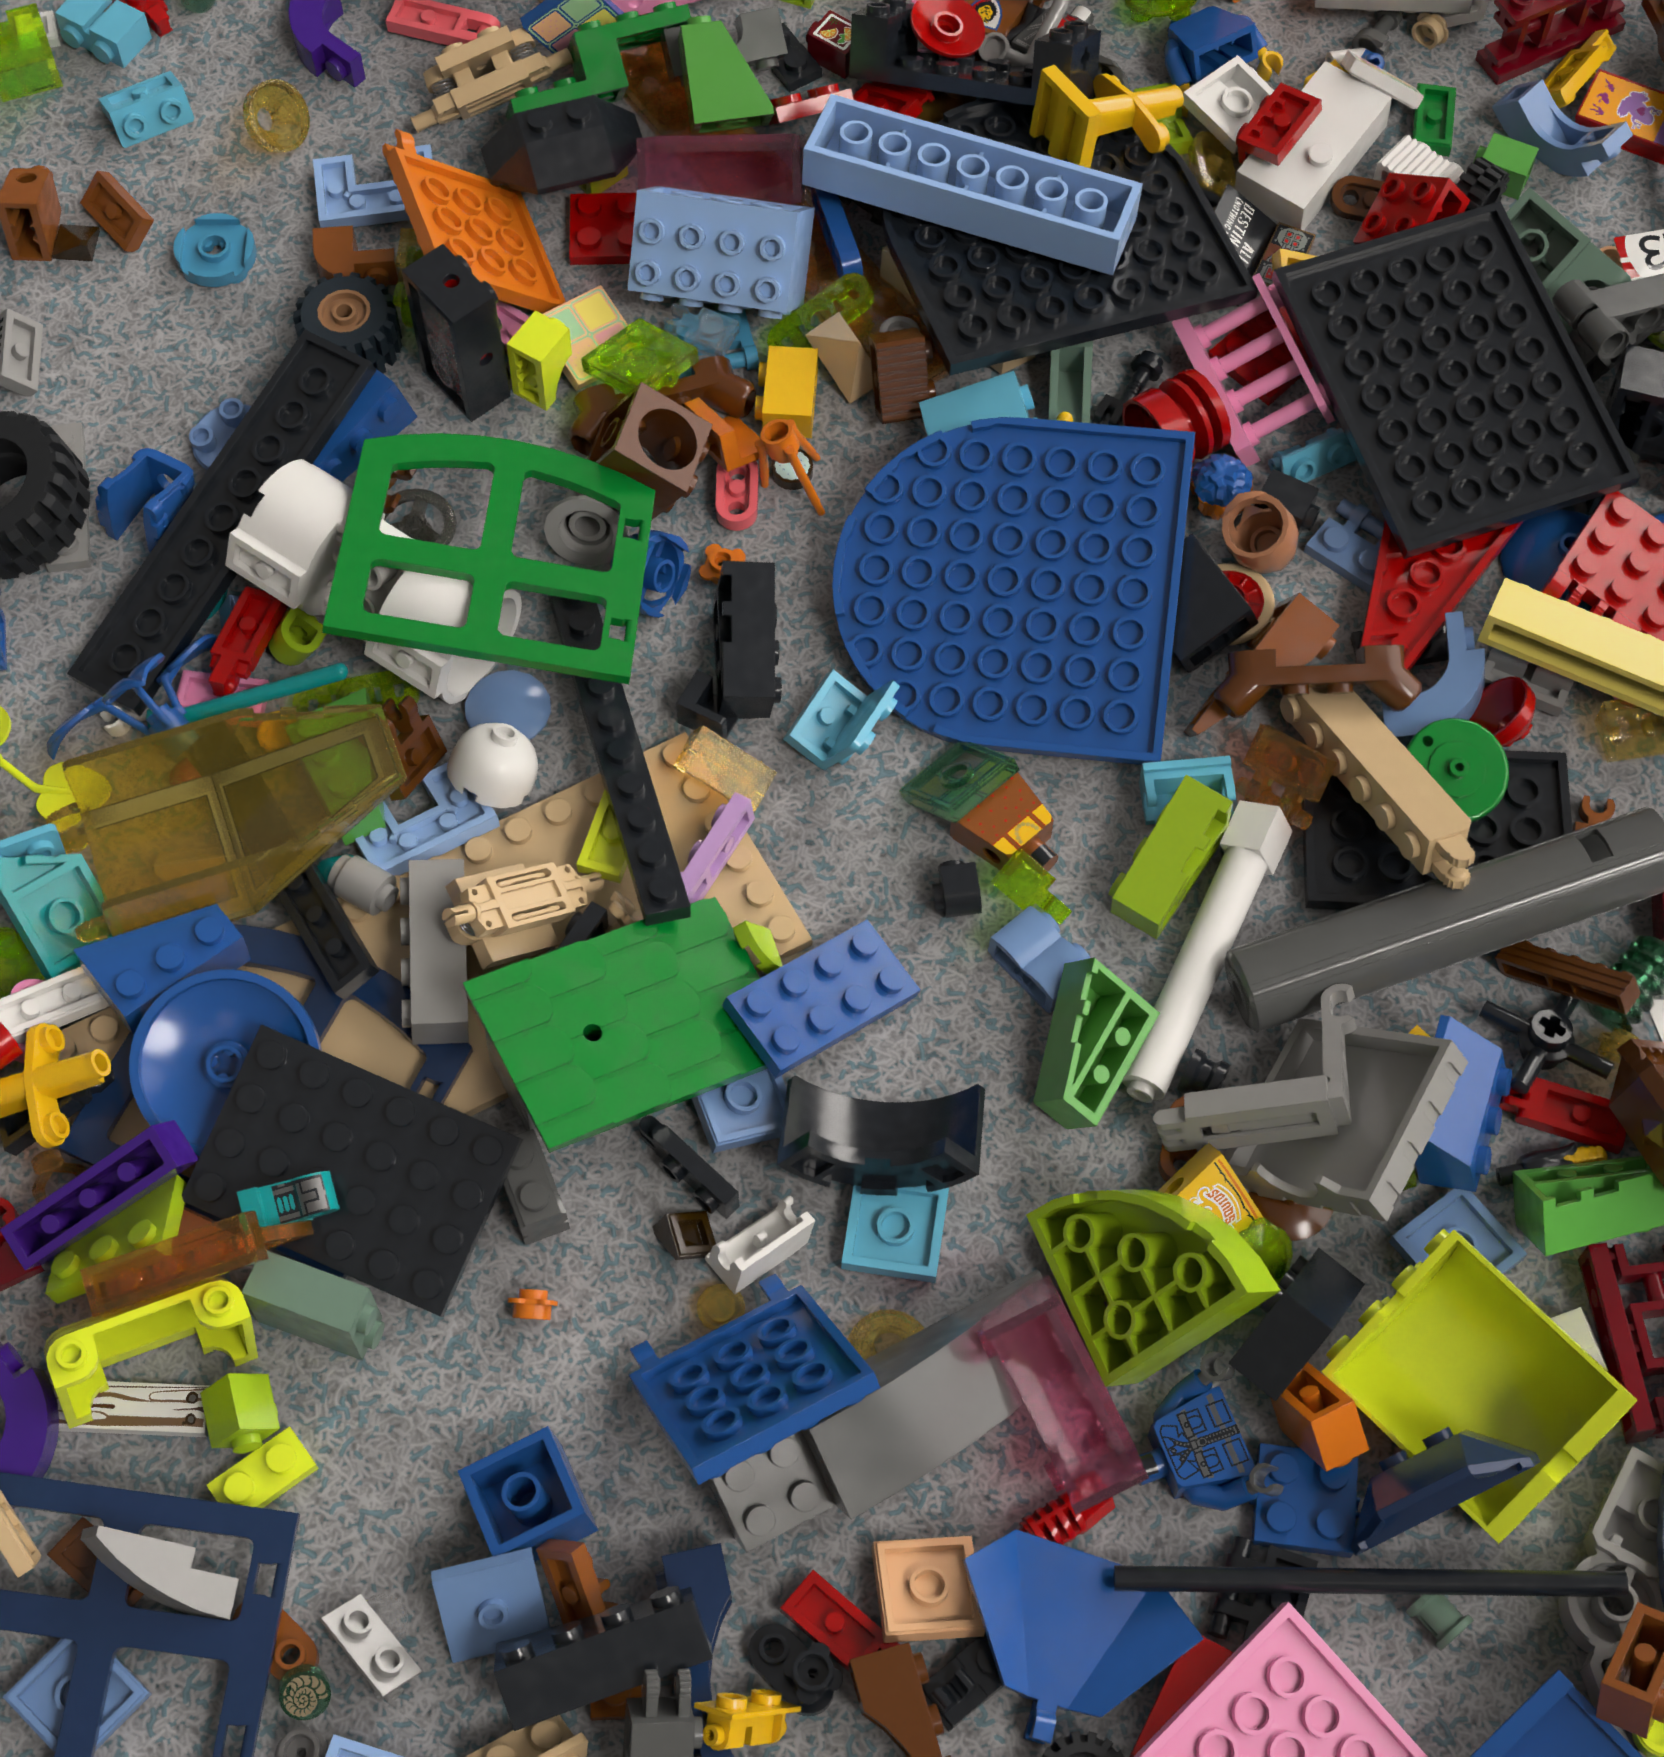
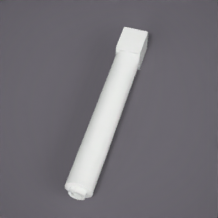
(1251, 849)

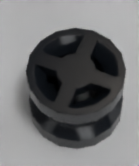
(1202, 1074)

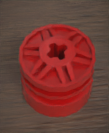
(1183, 404)

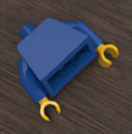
(1209, 41)

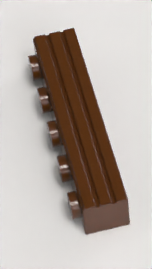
(1569, 976)

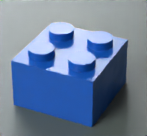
(527, 1495)

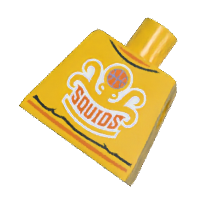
(1215, 1186)

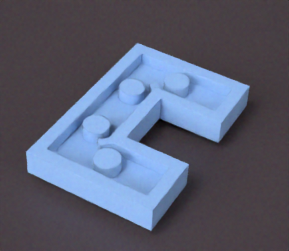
(348, 204)
(430, 833)

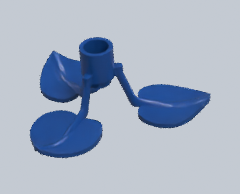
(161, 718)

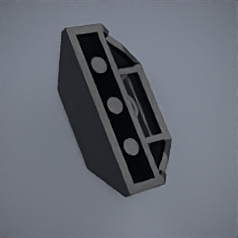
(562, 146)

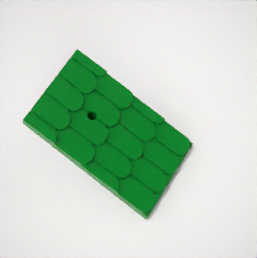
(617, 1024)

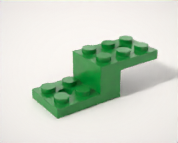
(598, 59)

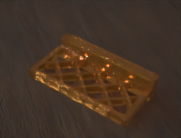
(184, 1261)

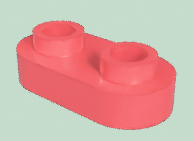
(737, 495)

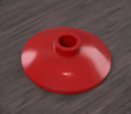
(948, 27)

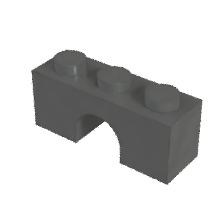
(758, 39)

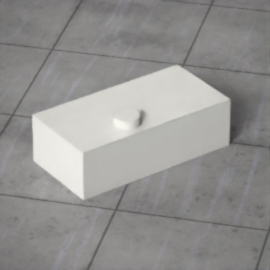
(1326, 152)

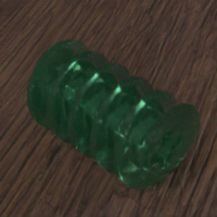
(1646, 963)

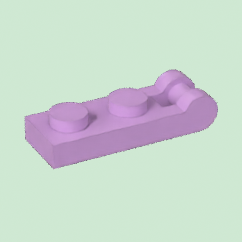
(713, 852)

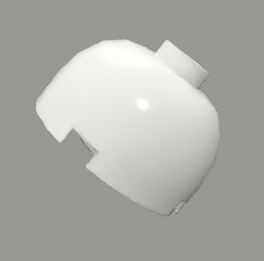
(494, 765)

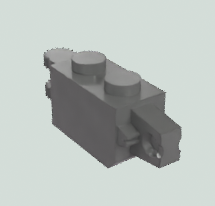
(662, 1724)

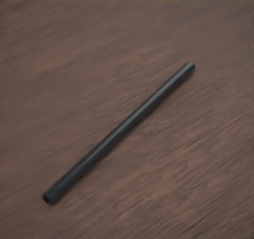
(1371, 1581)

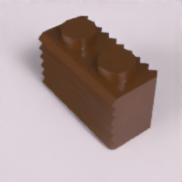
(900, 374)

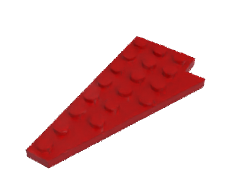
(1415, 592)

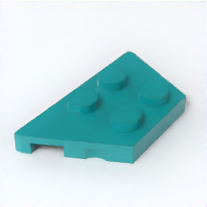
(47, 902)

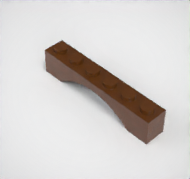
(893, 1699)

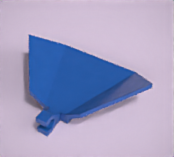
(1065, 1630)

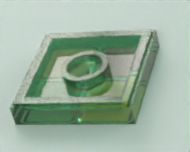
(959, 780)

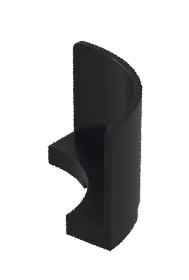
(881, 1142)

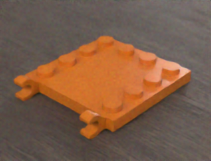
(477, 221)

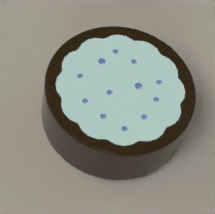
(785, 475)

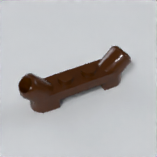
(710, 380)
(1376, 667)

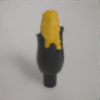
(1550, 1157)

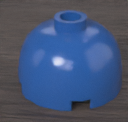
(663, 570)

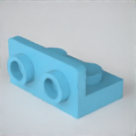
(147, 109)

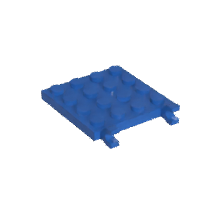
(751, 1381)

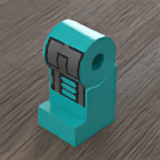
(291, 1200)

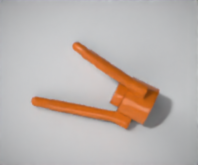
(781, 442)

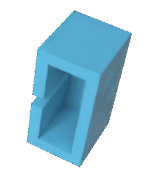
(109, 35)

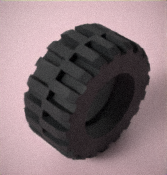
(49, 502)

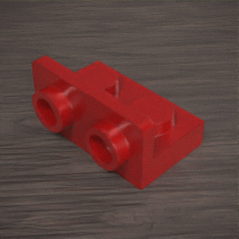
(1277, 124)

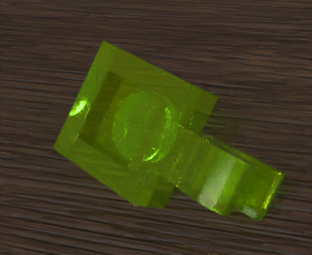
(1027, 885)

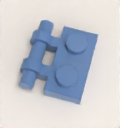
(1344, 550)

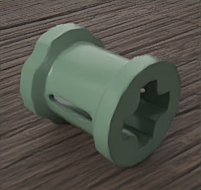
(1439, 1618)

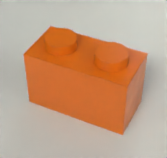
(1320, 1419)

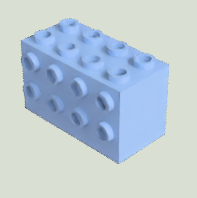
(720, 251)

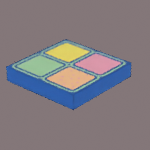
(557, 20)

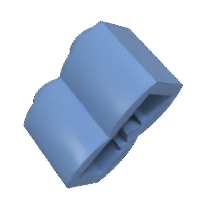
(1035, 954)

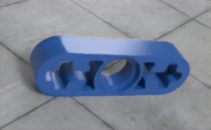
(836, 232)

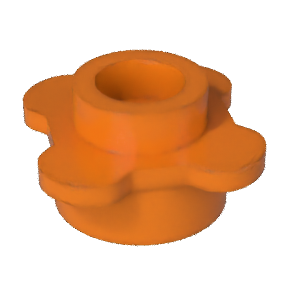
(716, 555)
(532, 1305)

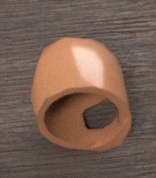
(1264, 537)

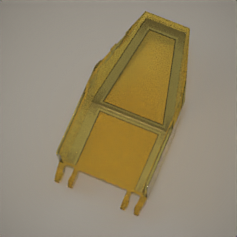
(222, 809)

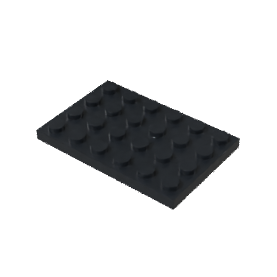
(1356, 862)
(403, 1167)

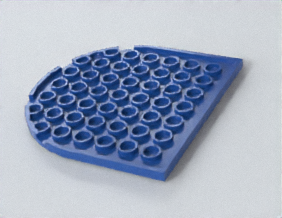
(1022, 584)

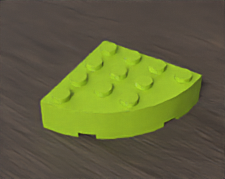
(1158, 1264)

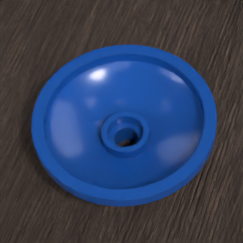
(1539, 547)

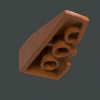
(1296, 632)

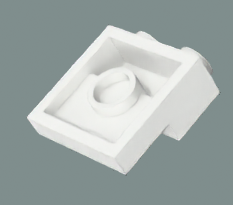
(1227, 100)

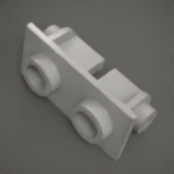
(371, 1647)

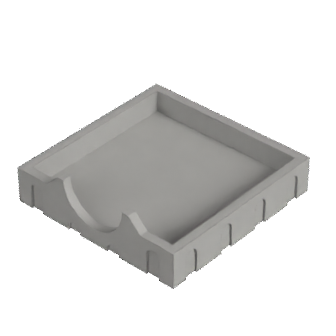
(1396, 1096)

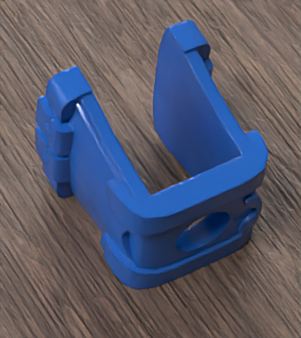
(128, 492)

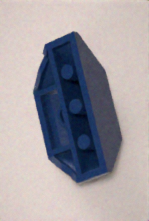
(1433, 1482)

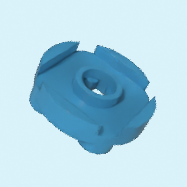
(217, 269)

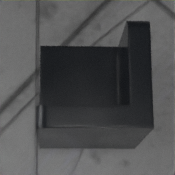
(699, 707)

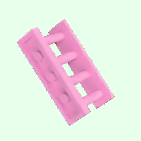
(1198, 338)

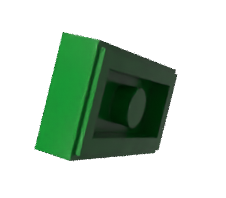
(1435, 117)

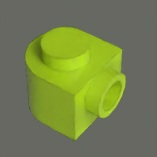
(296, 637)

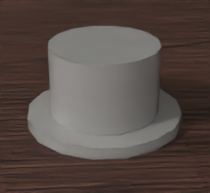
(582, 529)

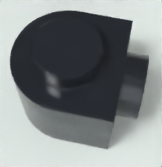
(957, 889)

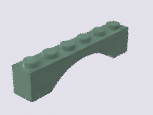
(1071, 381)

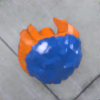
(1218, 482)

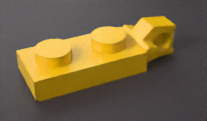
(1579, 67)

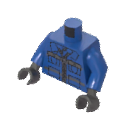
(1201, 1445)

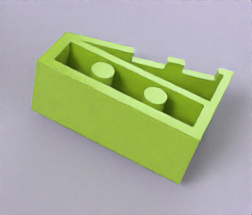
(1171, 857)

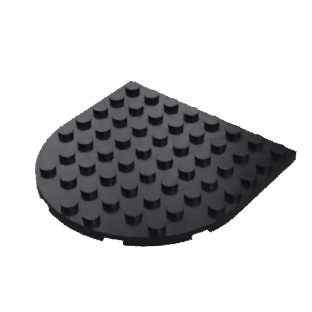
(1008, 303)

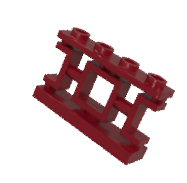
(1538, 36)
(1623, 1331)

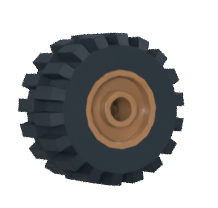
(353, 316)

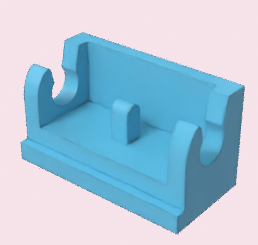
(1161, 780)

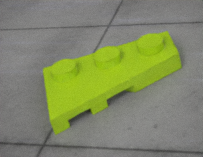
(139, 1225)

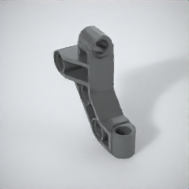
(1610, 318)

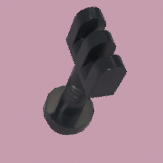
(1145, 367)

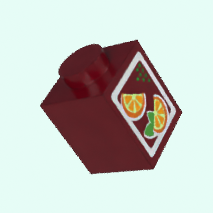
(830, 43)

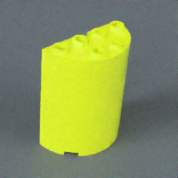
(1481, 1358)

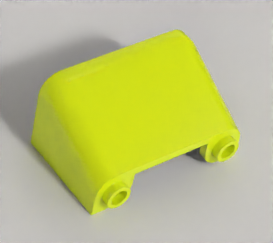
(82, 1349)

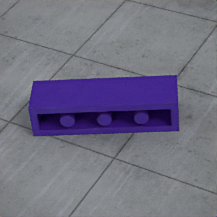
(99, 1194)

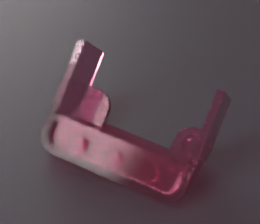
(726, 164)
(1063, 1395)

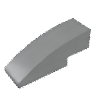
(163, 1572)

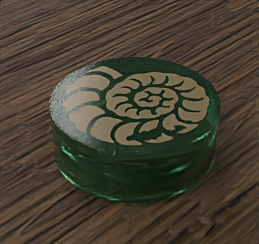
(304, 1692)

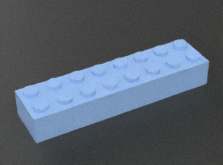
(971, 184)

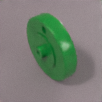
(1464, 763)

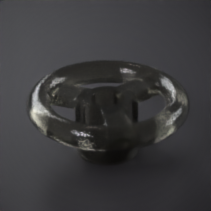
(417, 518)

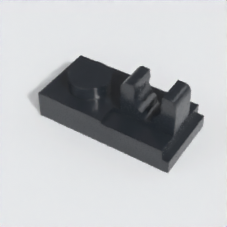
(798, 66)
(963, 1683)

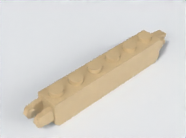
(1386, 781)

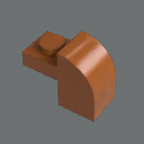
(337, 252)

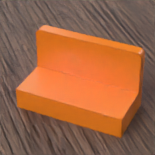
(729, 437)

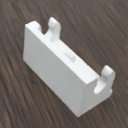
(760, 1246)

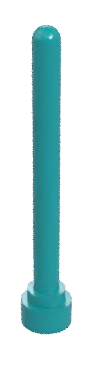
(265, 692)

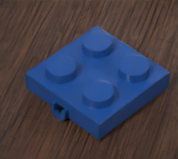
(1314, 1509)

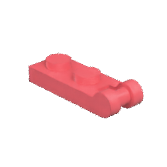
(437, 21)

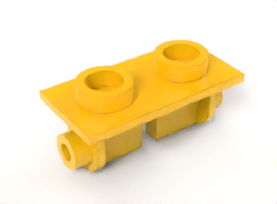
(745, 1720)

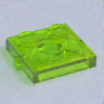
(640, 355)

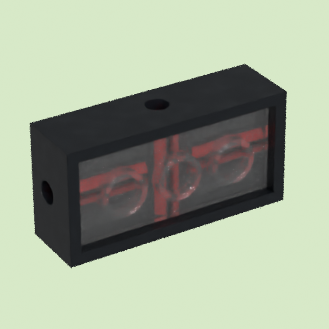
(457, 331)

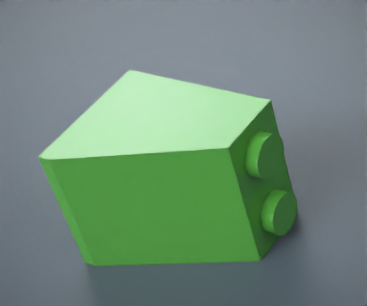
(718, 80)

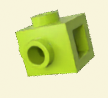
(240, 1411)

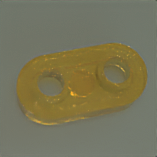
(1211, 162)

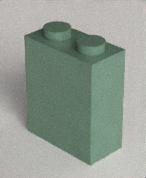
(314, 1305)

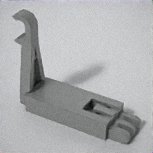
(1270, 1109)

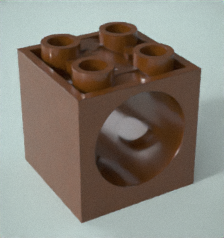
(666, 431)

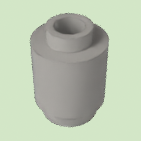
(363, 884)

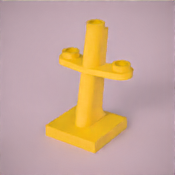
(1075, 121)
(47, 1080)

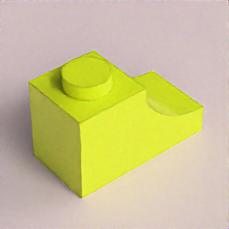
(538, 357)

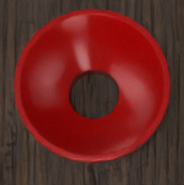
(1506, 710)

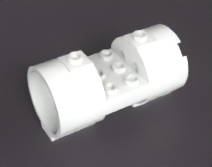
(293, 554)

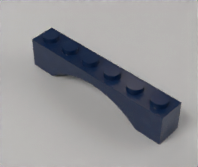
(707, 1576)

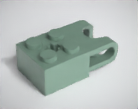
(1562, 249)

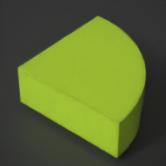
(761, 943)

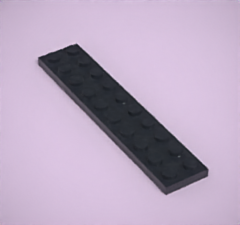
(187, 566)

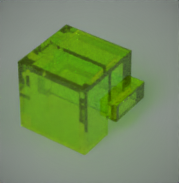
(26, 55)

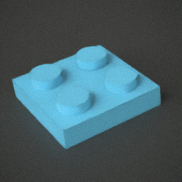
(896, 1233)

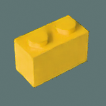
(788, 386)

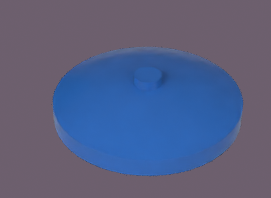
(197, 1043)

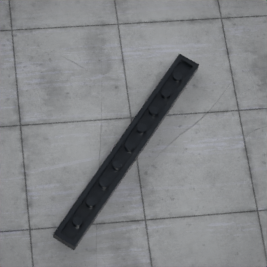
(624, 773)

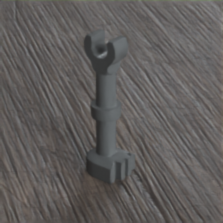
(1375, 37)

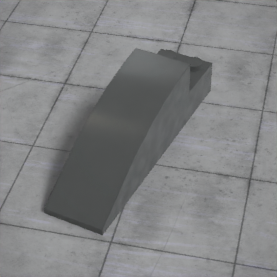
(930, 1405)

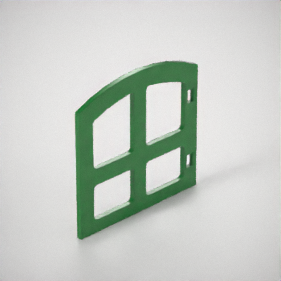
(492, 565)

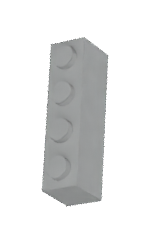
(436, 962)

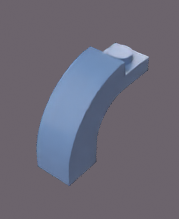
(1563, 145)
(1454, 694)

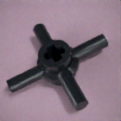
(1545, 1041)

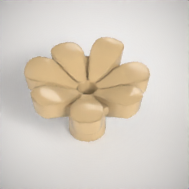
(623, 911)

